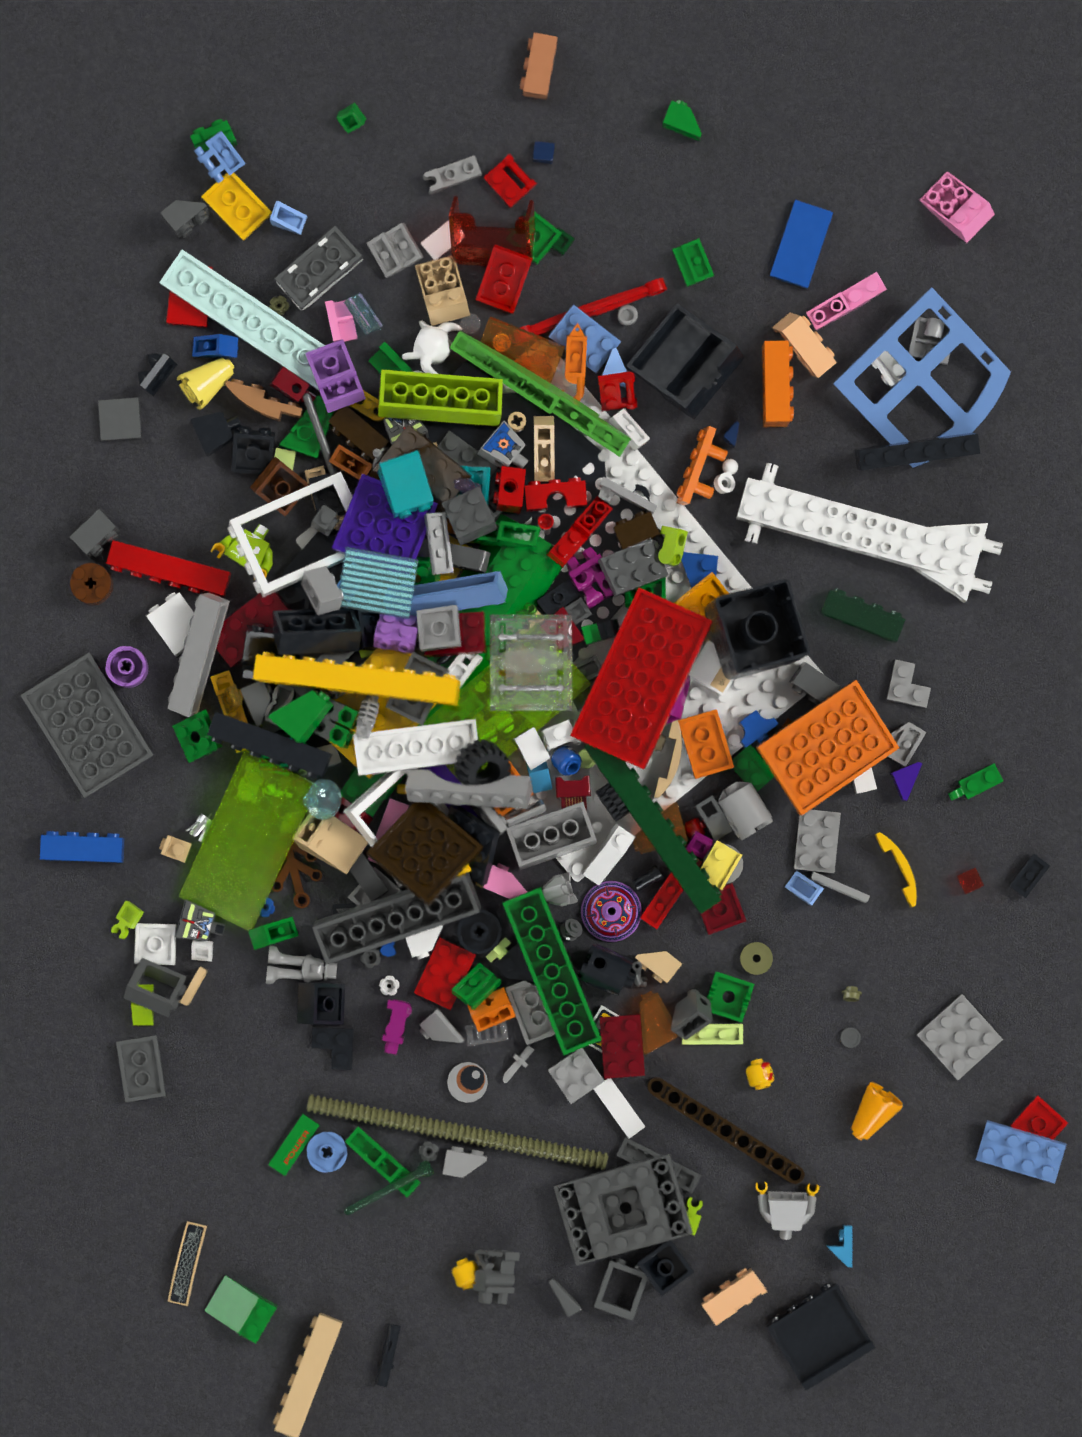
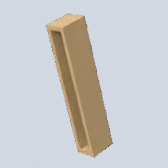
(308, 1376)

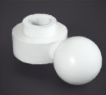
(729, 467)

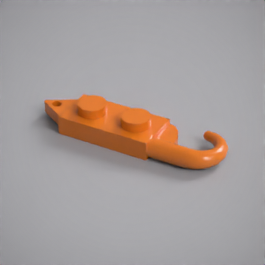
(576, 360)

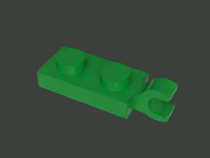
(977, 783)

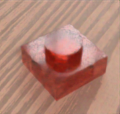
(970, 880)

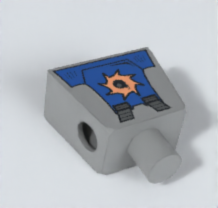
(504, 448)

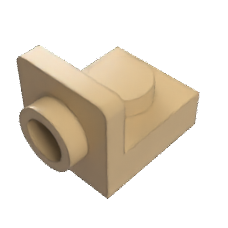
(175, 848)

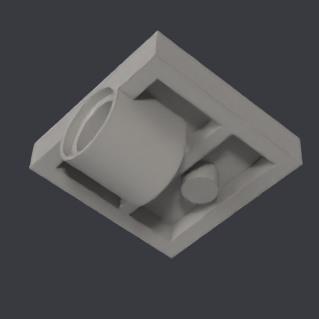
(926, 335)

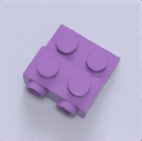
(396, 633)

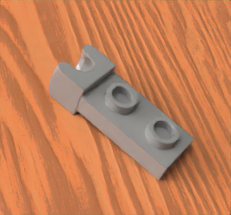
(453, 174)

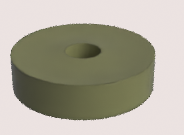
(747, 954)

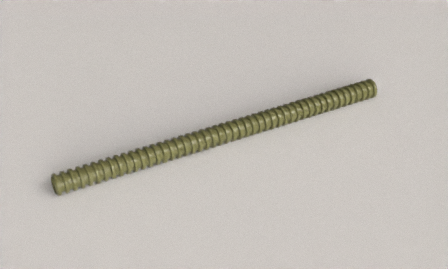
(457, 1132)

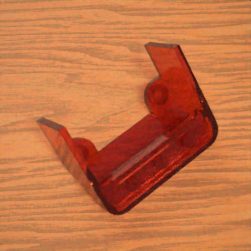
(475, 243)

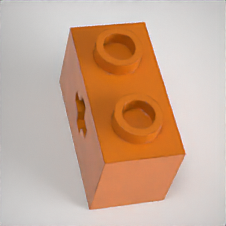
(492, 1010)

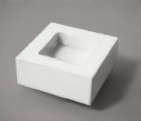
(202, 950)

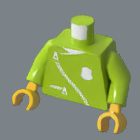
(260, 548)

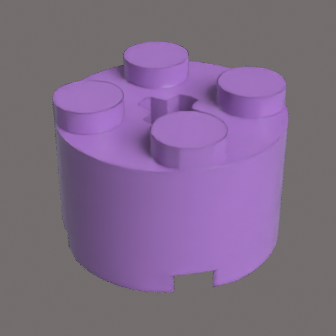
(115, 667)

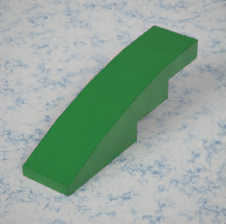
(511, 535)
(380, 1160)

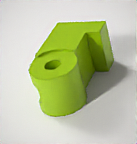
(673, 545)

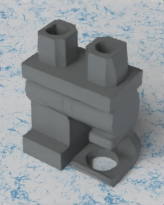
(495, 1276)

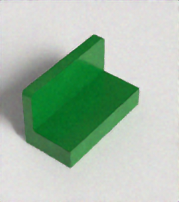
(388, 360)

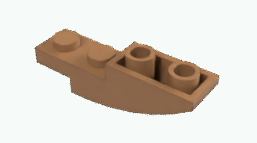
(255, 399)

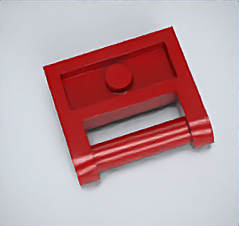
(505, 186)
(610, 391)

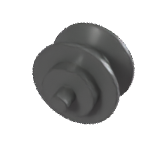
(571, 929)

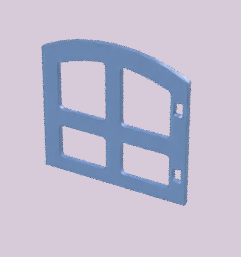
(919, 373)

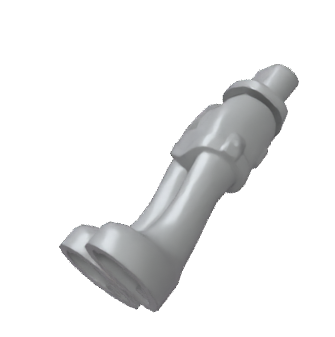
(312, 968)

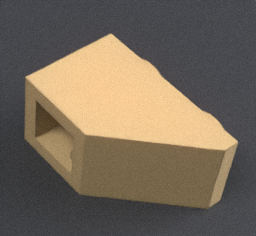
(660, 963)

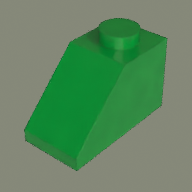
(681, 120)
(273, 933)

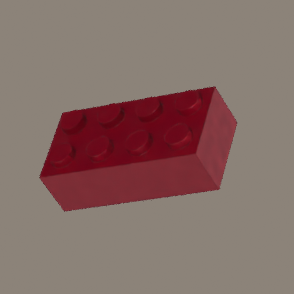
(234, 628)

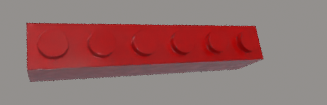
(167, 568)

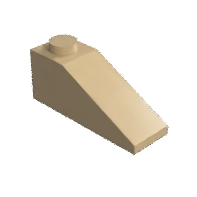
(544, 448)

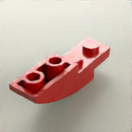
(580, 531)

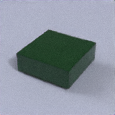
(563, 242)

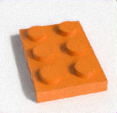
(706, 744)

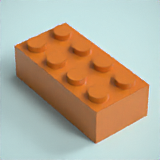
(776, 383)

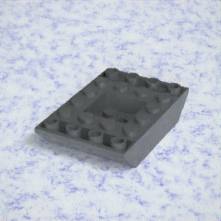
(595, 1215)

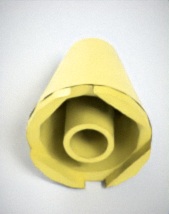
(205, 381)

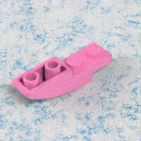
(846, 301)

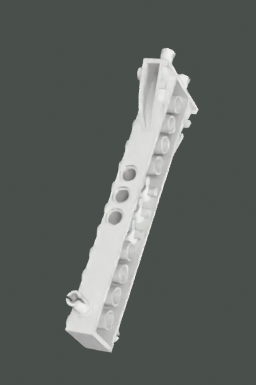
(937, 552)

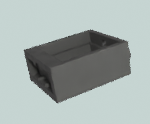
(149, 999)
(613, 1308)

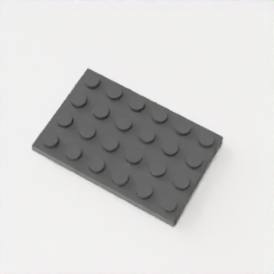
(87, 725)

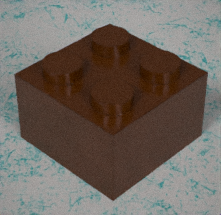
(276, 482)

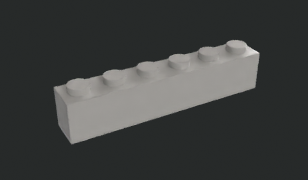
(198, 654)

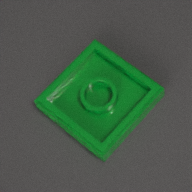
(542, 235)

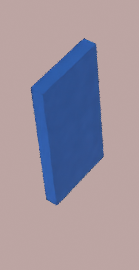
(801, 244)

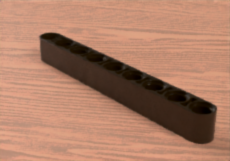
(735, 1133)

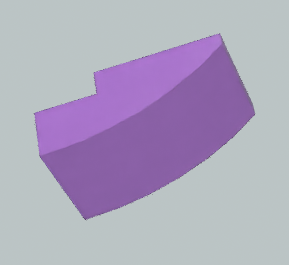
(335, 376)

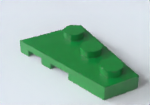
(302, 435)

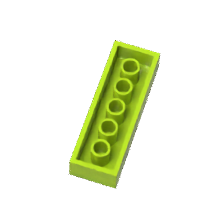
(440, 398)

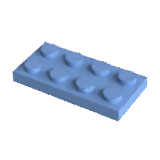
(1021, 1151)

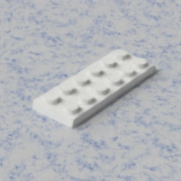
(413, 747)

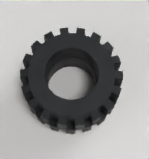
(477, 754)

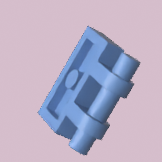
(225, 154)

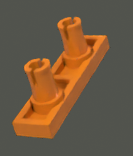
(692, 473)

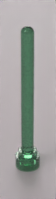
(423, 1170)

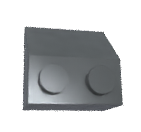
(258, 698)

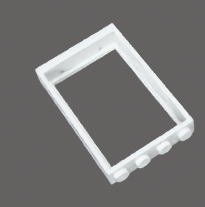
(244, 548)

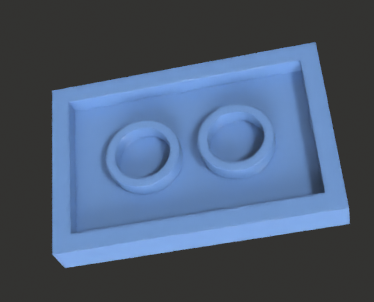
(599, 340)

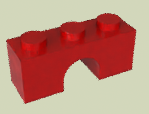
(573, 491)

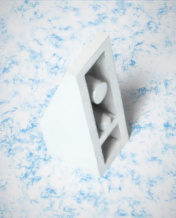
(608, 854)

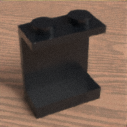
(257, 640)

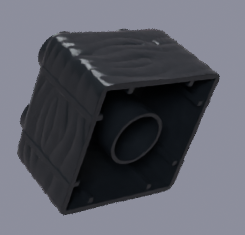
(757, 629)

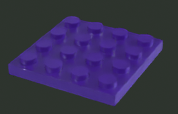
(373, 527)

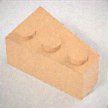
(806, 344)
(733, 1295)

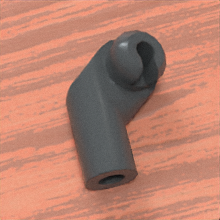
(639, 981)

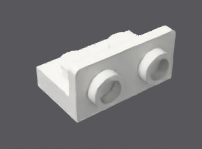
(890, 369)

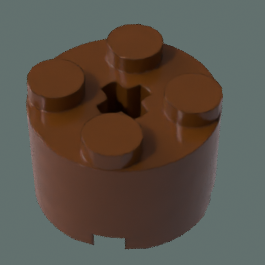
(100, 591)

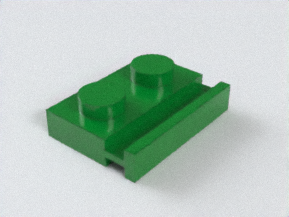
(693, 262)
(752, 768)
(476, 986)

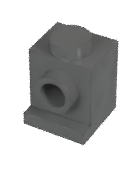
(325, 520)

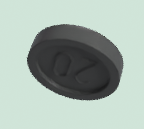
(850, 1037)

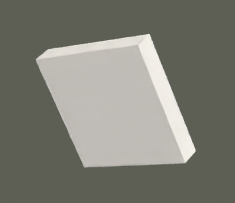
(155, 943)

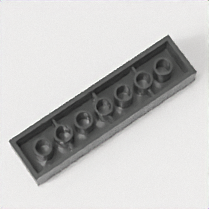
(392, 919)

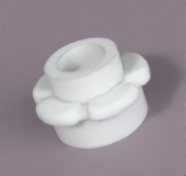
(394, 985)

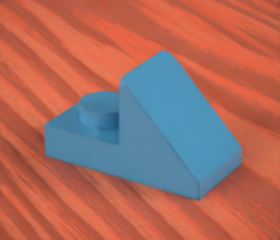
(540, 778)
(844, 1251)

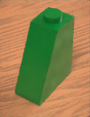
(302, 715)

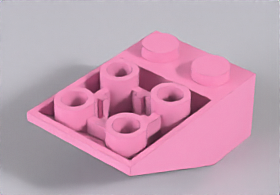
(958, 206)

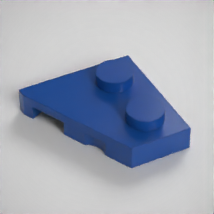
(698, 566)

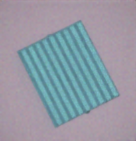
(378, 582)

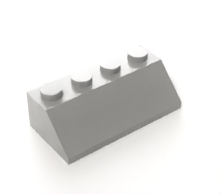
(551, 835)

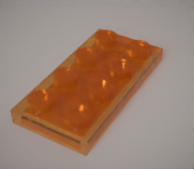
(524, 348)

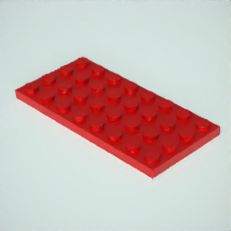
(641, 678)

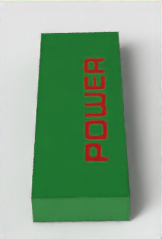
(294, 1144)

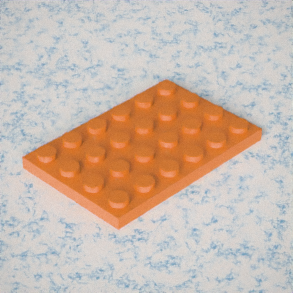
(827, 747)

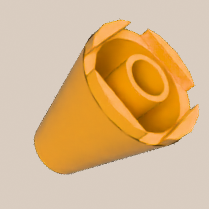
(874, 1111)

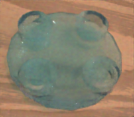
(323, 799)

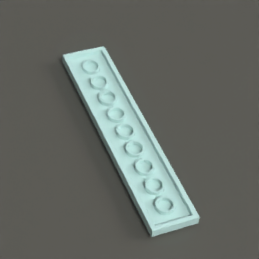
(241, 314)

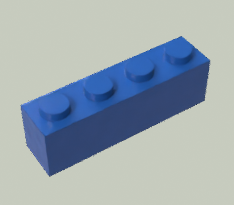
(82, 848)

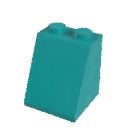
(405, 485)

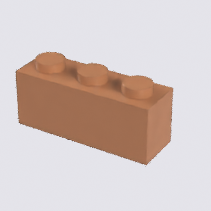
(539, 66)

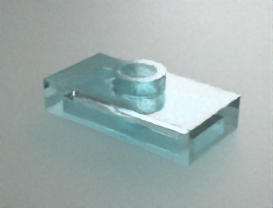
(363, 314)

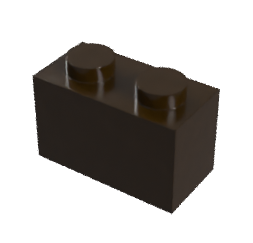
(636, 530)

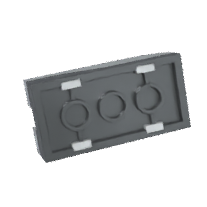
(319, 268)

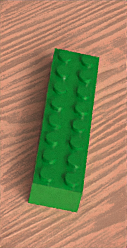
(552, 971)

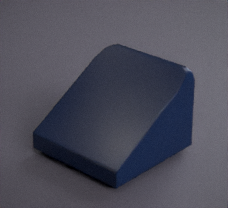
(543, 152)
(731, 435)

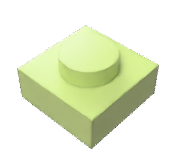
(499, 951)

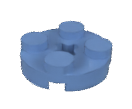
(338, 1149)

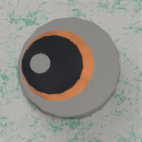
(467, 1082)

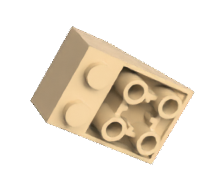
(442, 290)
(330, 841)

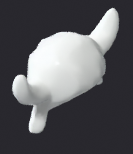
(432, 345)

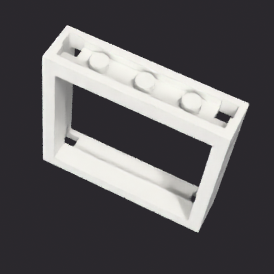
(370, 796)

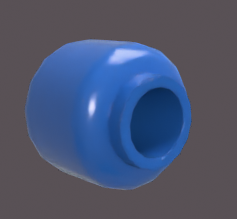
(566, 760)

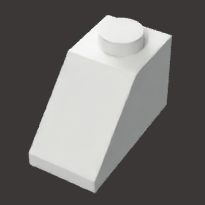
(423, 942)

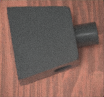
(691, 1014)

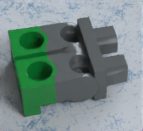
(334, 732)

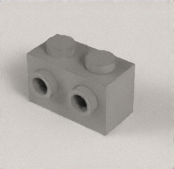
(322, 590)

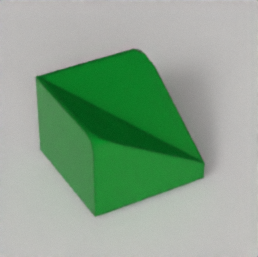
(351, 118)

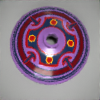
(595, 911)

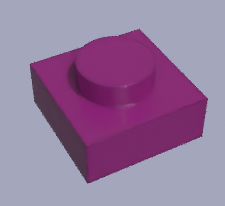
(699, 844)

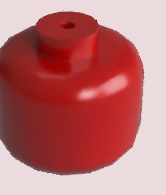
(694, 825)

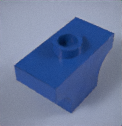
(756, 728)

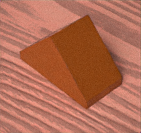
(350, 463)

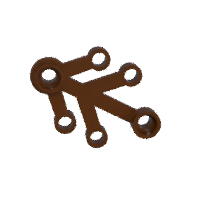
(292, 866)

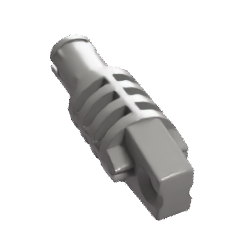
(367, 716)

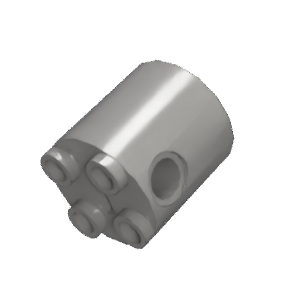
(744, 809)

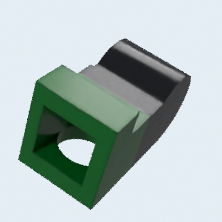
(600, 631)

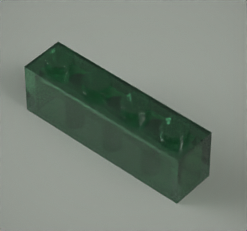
(863, 616)

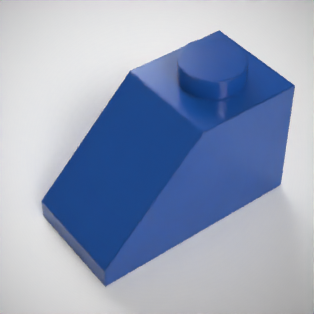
(215, 346)

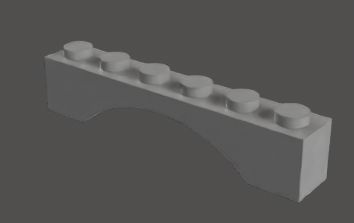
(507, 792)

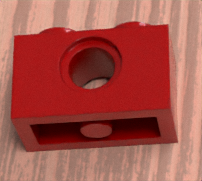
(512, 478)

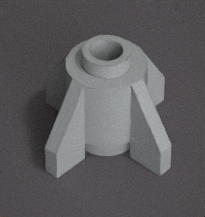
(559, 890)

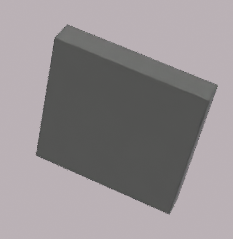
(119, 419)

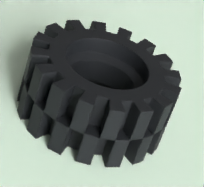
(612, 802)

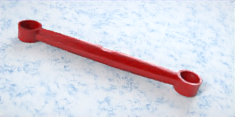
(603, 305)

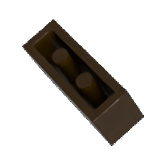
(357, 432)

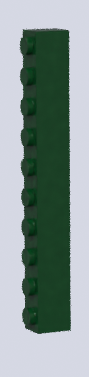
(657, 829)

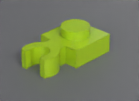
(128, 918)
(693, 1217)

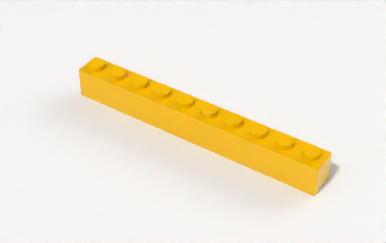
(357, 680)

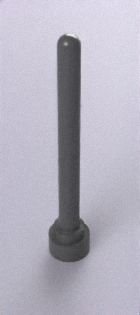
(319, 433)

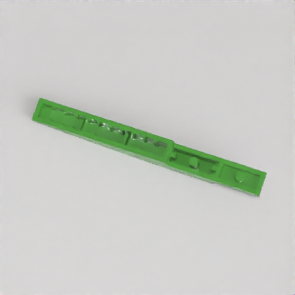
(540, 392)

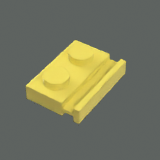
(720, 864)

